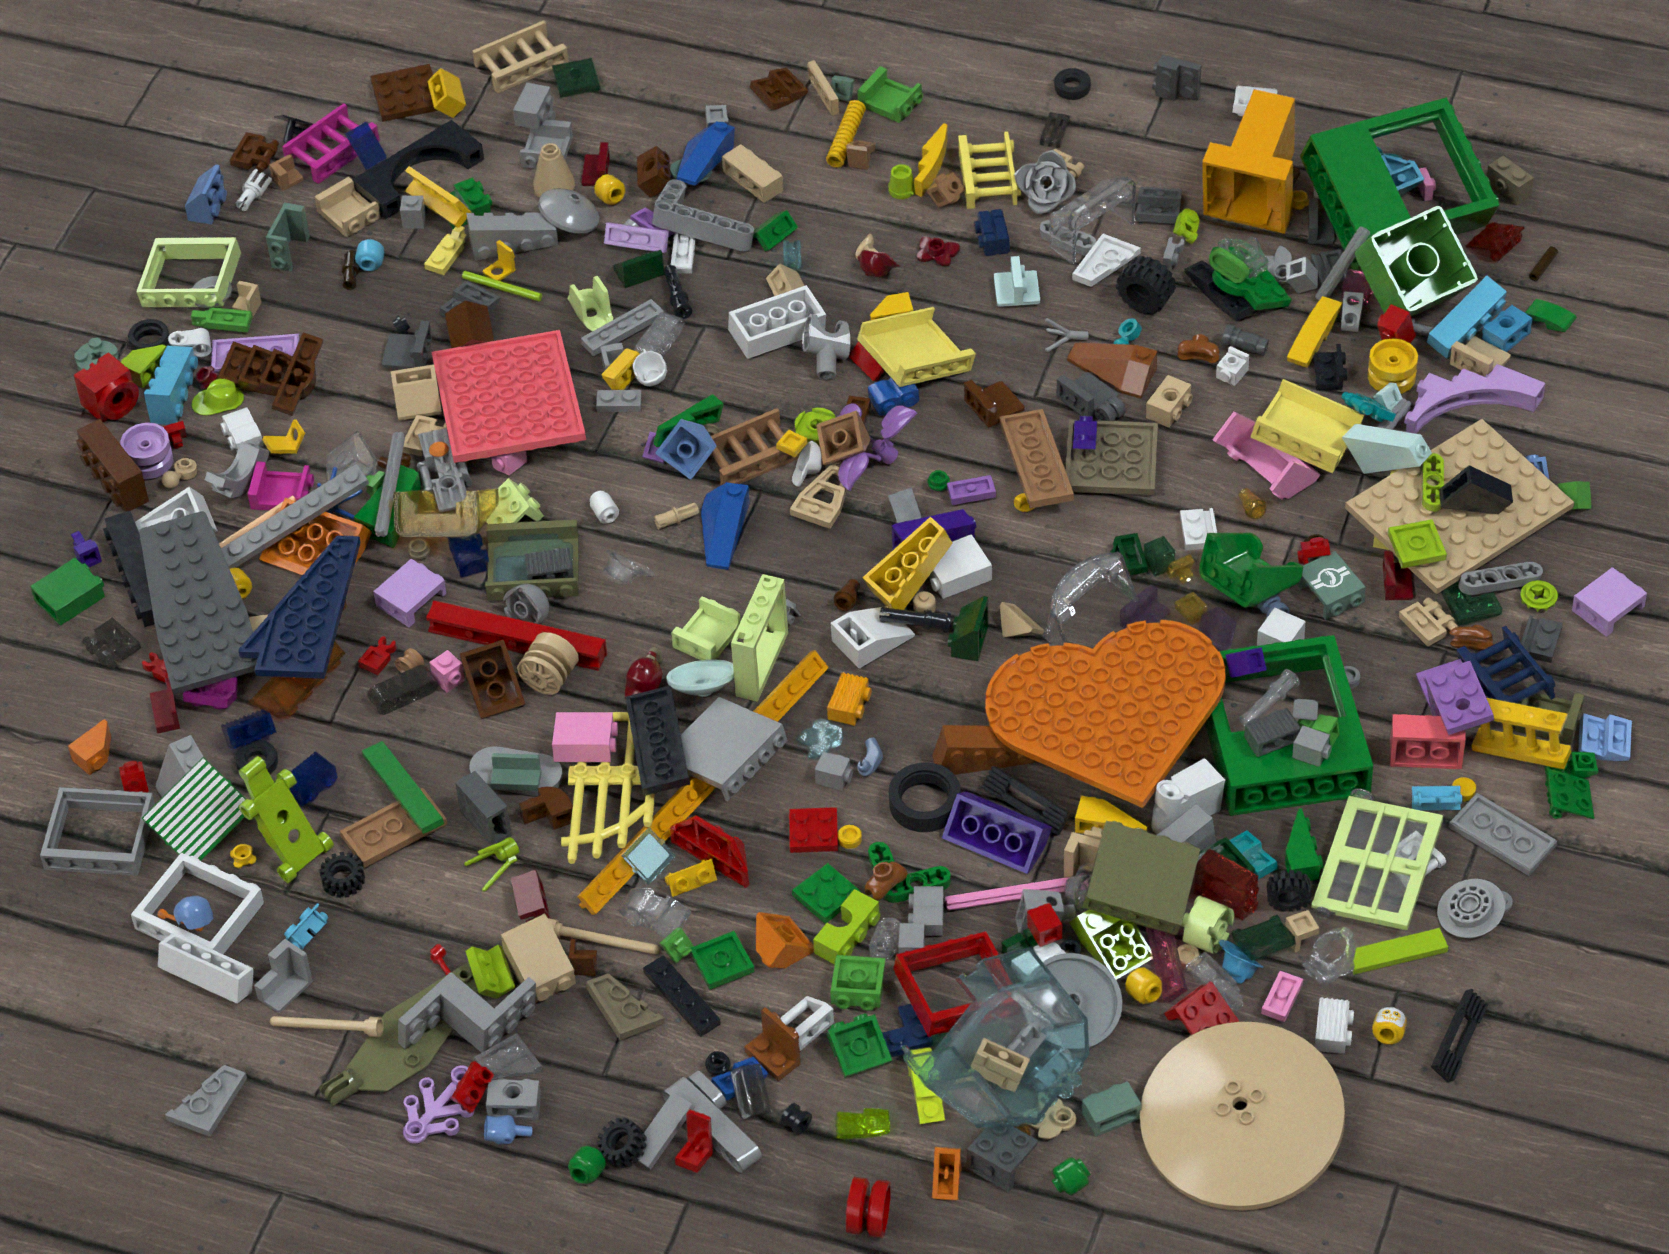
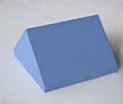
(687, 447)

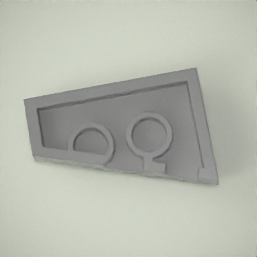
(209, 1104)

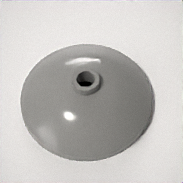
(569, 210)

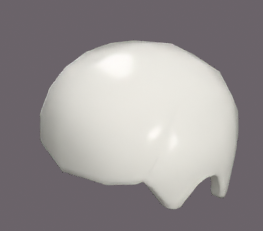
(650, 368)

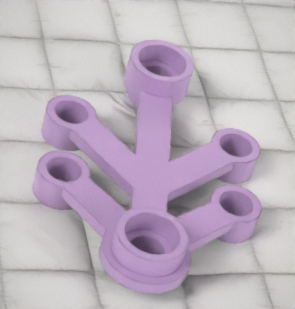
(434, 1110)

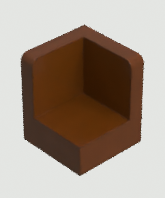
(582, 961)

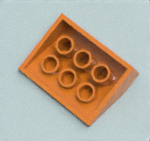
(303, 546)

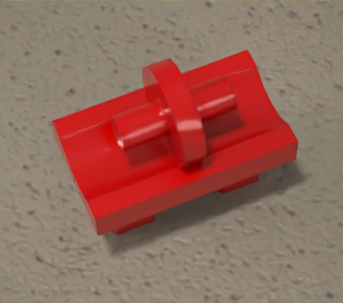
(472, 1086)

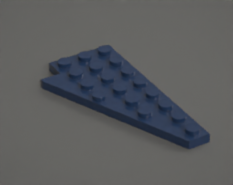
(304, 624)

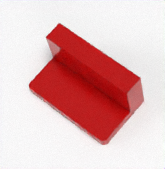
(866, 362)

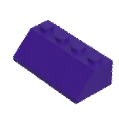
(996, 832)

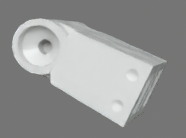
(1191, 786)

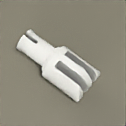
(252, 190)

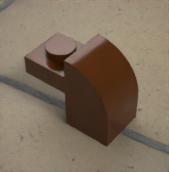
(549, 803)

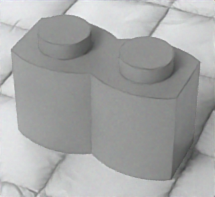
(927, 909)

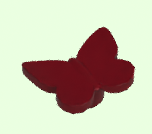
(937, 250)

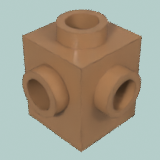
(945, 189)

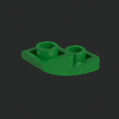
(1552, 315)
(1579, 765)

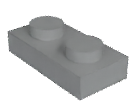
(619, 400)

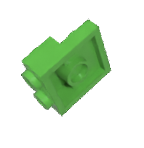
(857, 982)

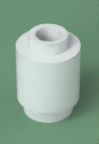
(604, 507)

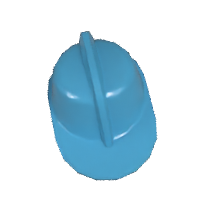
(1237, 962)

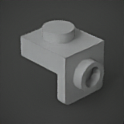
(716, 113)

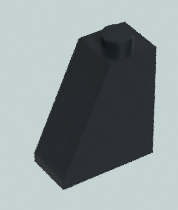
(1476, 492)

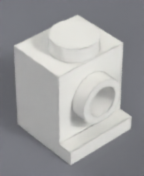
(1232, 366)

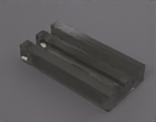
(1044, 139)

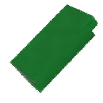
(775, 229)

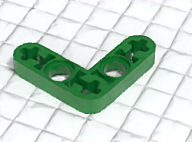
(922, 876)

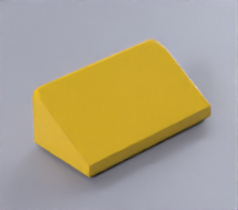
(621, 371)

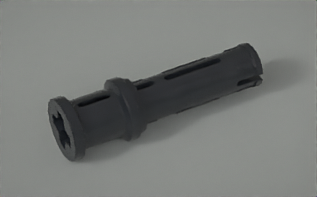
(672, 276)
(926, 620)

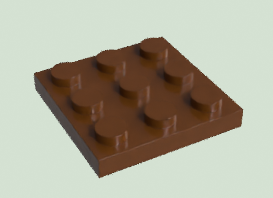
(403, 92)

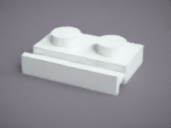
(1196, 526)

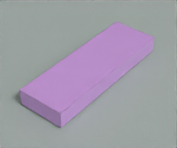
(636, 237)

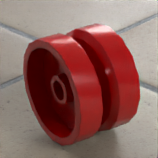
(868, 1207)

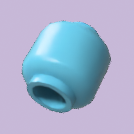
(369, 255)

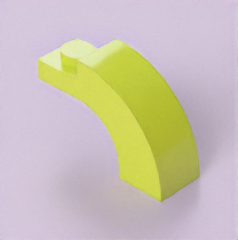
(928, 1104)

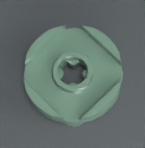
(94, 349)

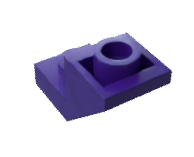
(1085, 433)

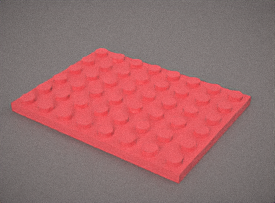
(508, 396)

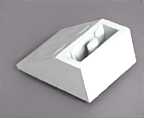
(865, 637)

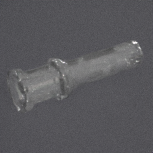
(1276, 692)

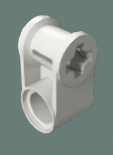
(197, 338)

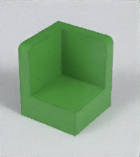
(1577, 492)

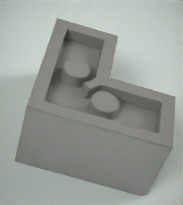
(287, 977)

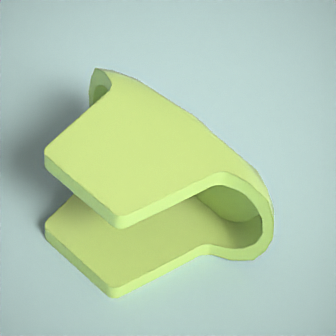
(591, 299)

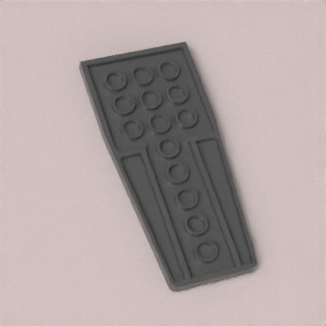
(194, 603)

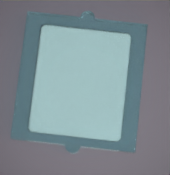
(648, 855)

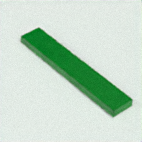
(403, 787)

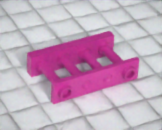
(333, 158)

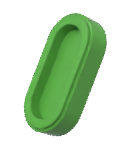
(1228, 265)

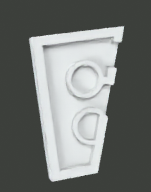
(1103, 259)

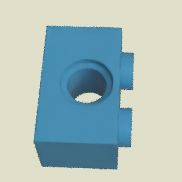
(1507, 328)

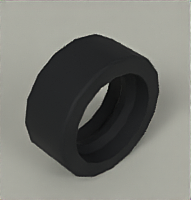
(148, 327)

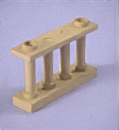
(526, 69)

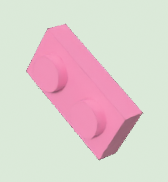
(1282, 996)

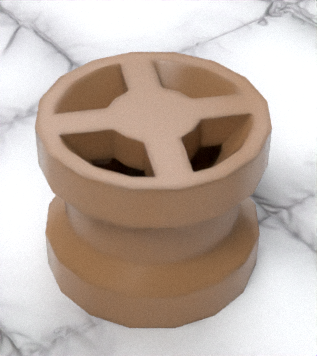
(409, 660)

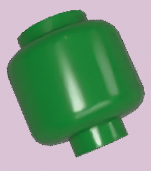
(586, 1165)
(1070, 1176)

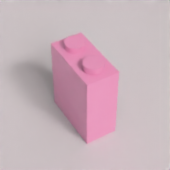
(584, 737)

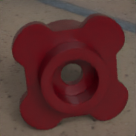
(206, 376)

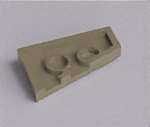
(621, 1009)

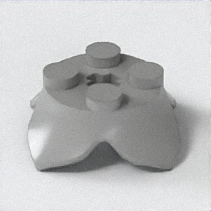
(1031, 181)

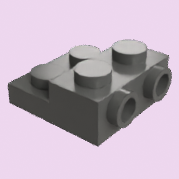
(1176, 78)

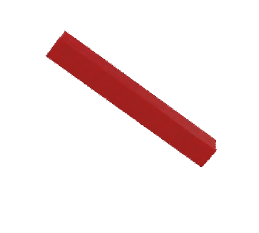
(517, 634)

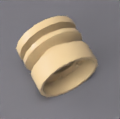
(547, 663)

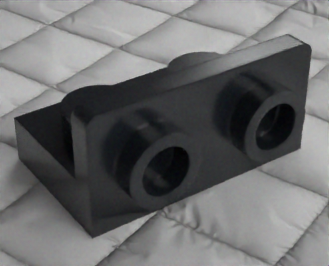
(1329, 369)

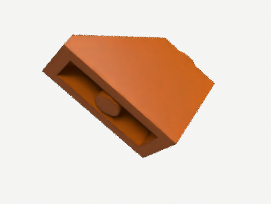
(92, 748)

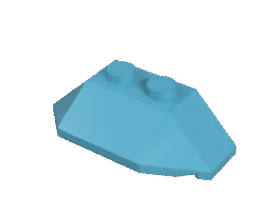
(1404, 173)

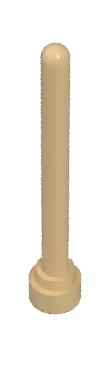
(561, 930)
(372, 1026)

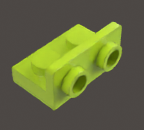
(490, 971)

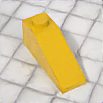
(1095, 812)

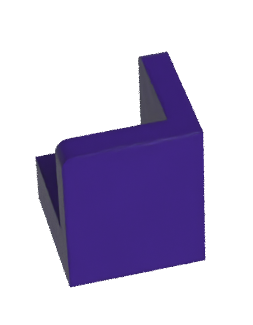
(1246, 662)

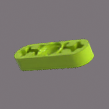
(1437, 475)

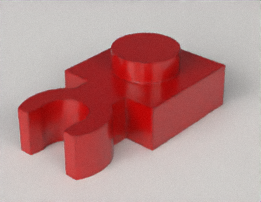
(377, 658)
(157, 667)

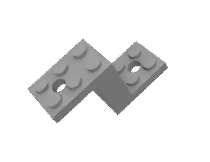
(466, 1013)

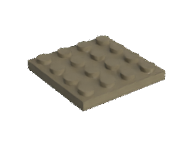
(1119, 464)

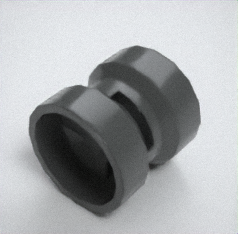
(1110, 410)

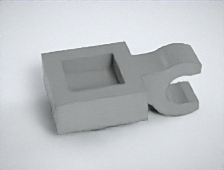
(1171, 253)

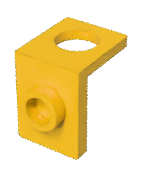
(504, 262)
(287, 443)

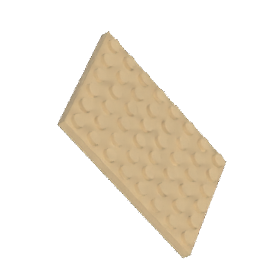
(1466, 535)

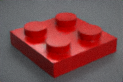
(813, 830)

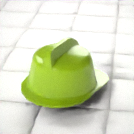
(218, 397)

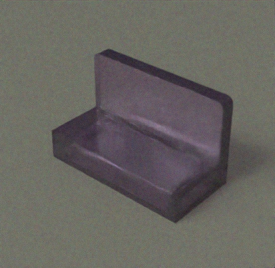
(1145, 608)
(1218, 627)

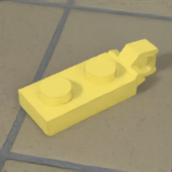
(446, 251)

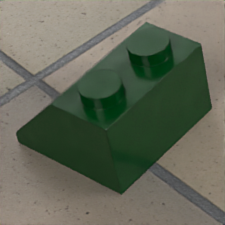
(970, 630)

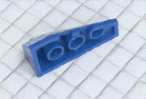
(705, 152)
(722, 522)

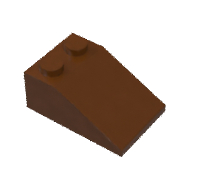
(491, 679)

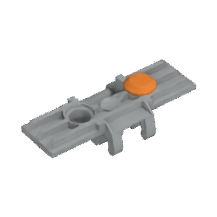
(438, 458)

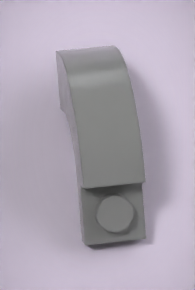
(238, 476)

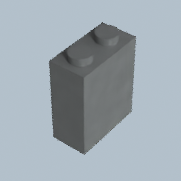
(483, 808)

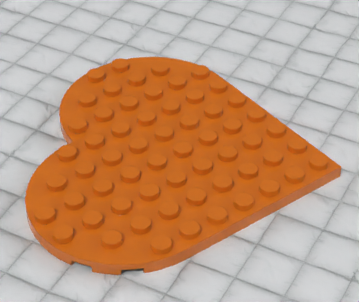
(1112, 710)

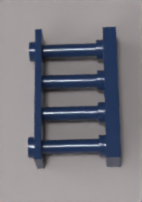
(1493, 689)

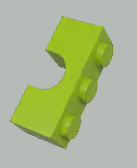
(860, 914)

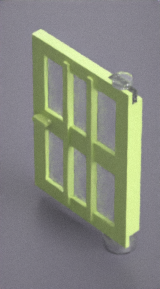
(1377, 862)

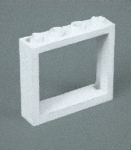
(160, 929)

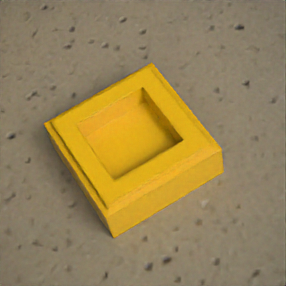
(791, 443)

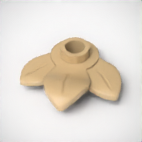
(1051, 1125)

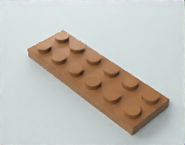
(1036, 458)

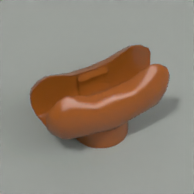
(1198, 349)
(1471, 637)
(884, 879)

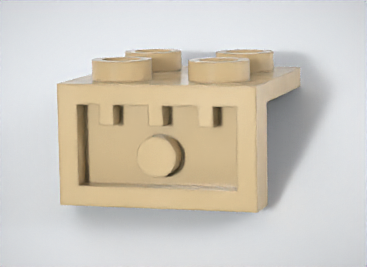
(1477, 356)

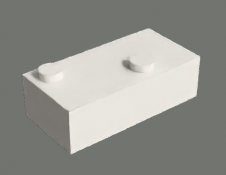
(774, 321)

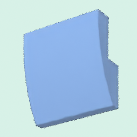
(1606, 738)

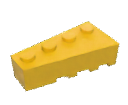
(908, 565)

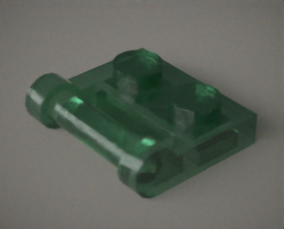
(1263, 943)

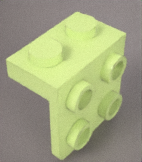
(514, 504)

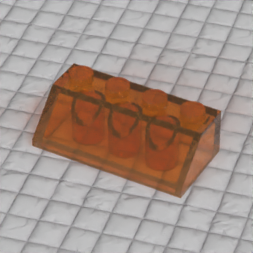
(283, 694)

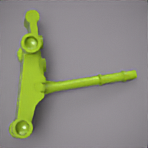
(278, 815)

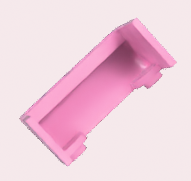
(1284, 472)

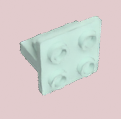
(1017, 286)

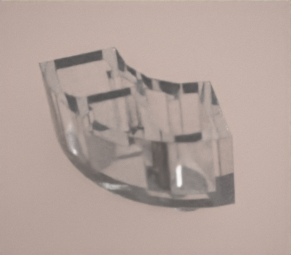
(651, 911)

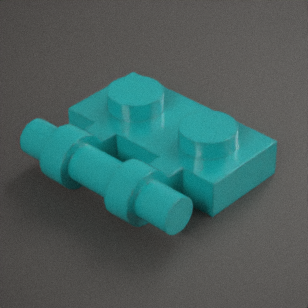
(1367, 405)

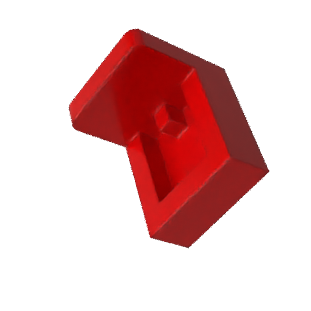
(1313, 548)
(133, 777)

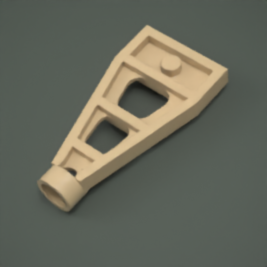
(817, 511)

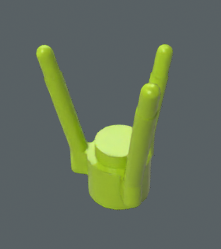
(503, 850)

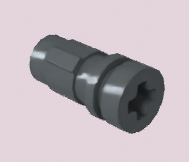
(1245, 340)

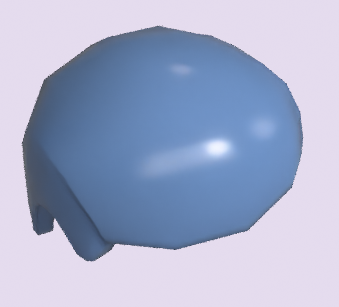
(193, 912)

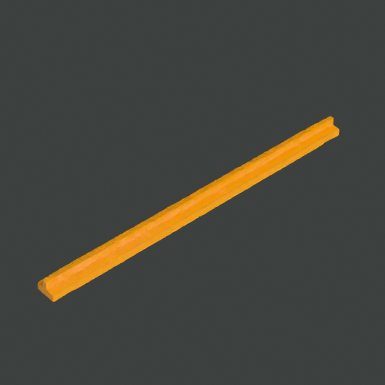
(689, 797)

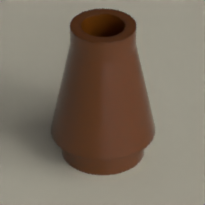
(847, 595)

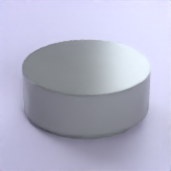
(1353, 676)

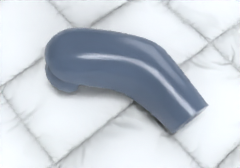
(873, 758)

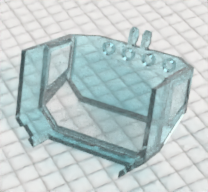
(1005, 997)

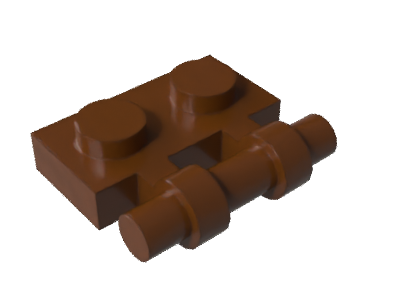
(248, 152)

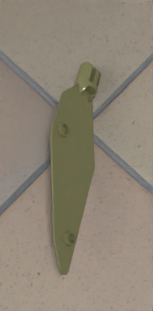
(385, 1063)

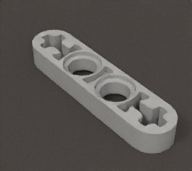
(1475, 582)

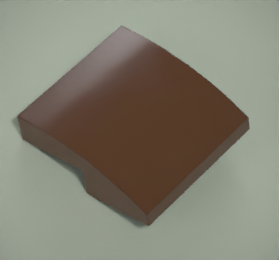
(778, 88)

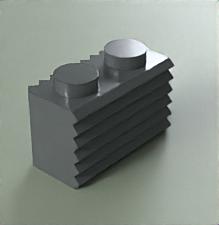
(549, 564)
(1271, 732)

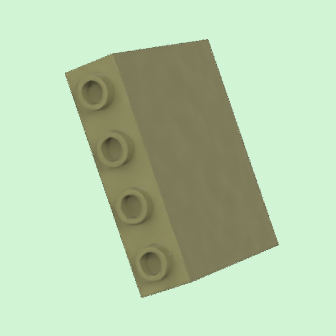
(1141, 877)

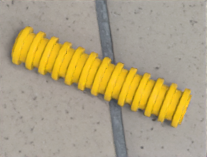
(845, 133)

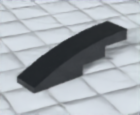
(1232, 305)

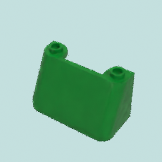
(1235, 568)

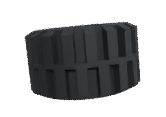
(1145, 285)

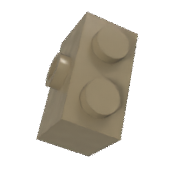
(1510, 180)

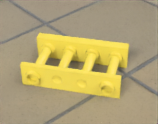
(971, 178)

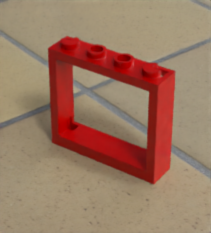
(933, 955)

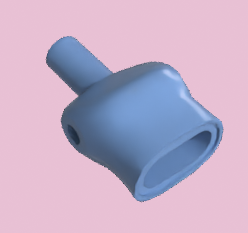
(503, 1129)

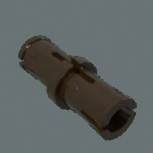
(350, 270)

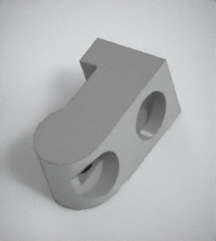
(1351, 312)

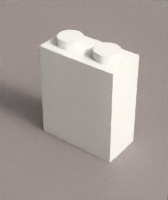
(961, 568)

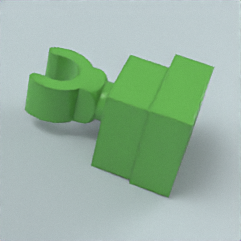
(1325, 724)

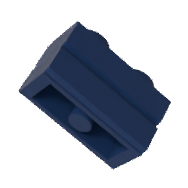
(992, 232)

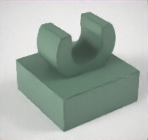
(843, 87)

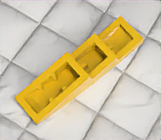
(932, 158)
(1314, 331)

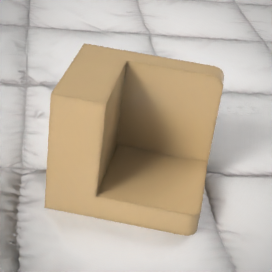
(248, 297)
(1302, 927)

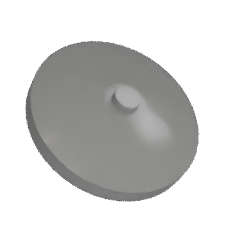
(1092, 990)

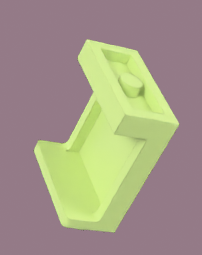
(707, 631)

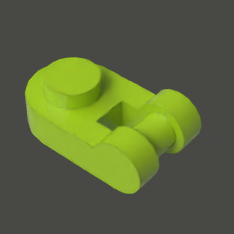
(1187, 225)

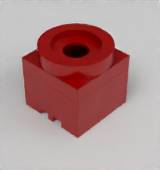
(107, 389)

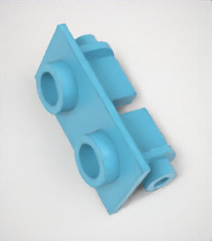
(1436, 798)
(310, 920)

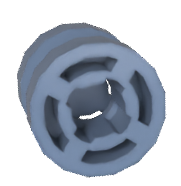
(1274, 602)

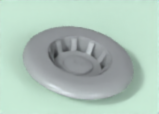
(1468, 901)

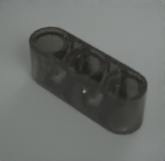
(402, 689)

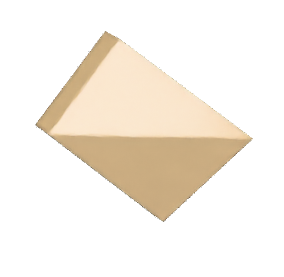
(1016, 622)

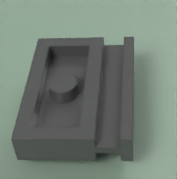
(1325, 263)
(1541, 638)

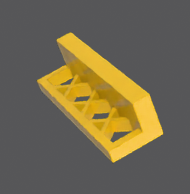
(437, 198)

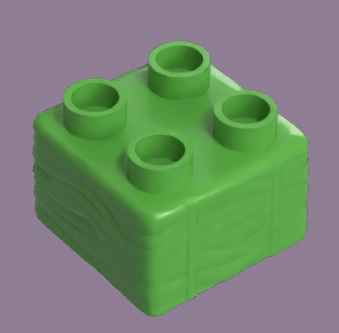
(1416, 263)

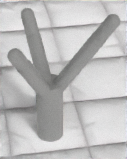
(1075, 335)

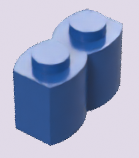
(888, 394)

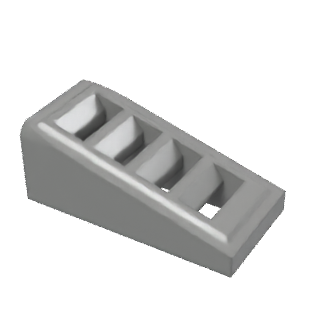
(1305, 709)

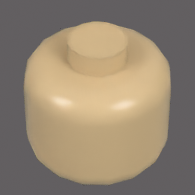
(924, 601)

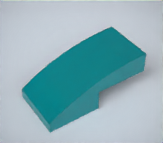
(1252, 850)

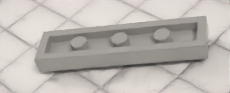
(621, 327)

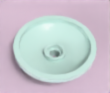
(701, 677)

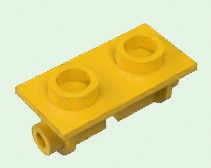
(691, 877)

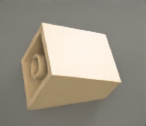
(536, 953)

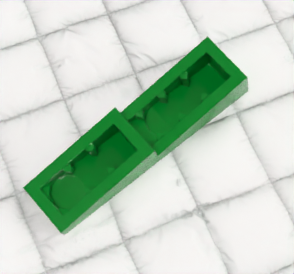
(704, 412)

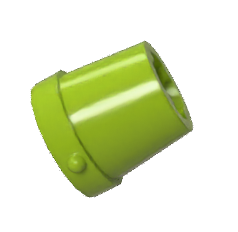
(901, 182)

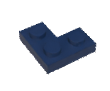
(910, 1034)

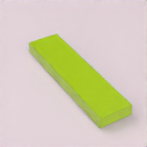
(1399, 950)

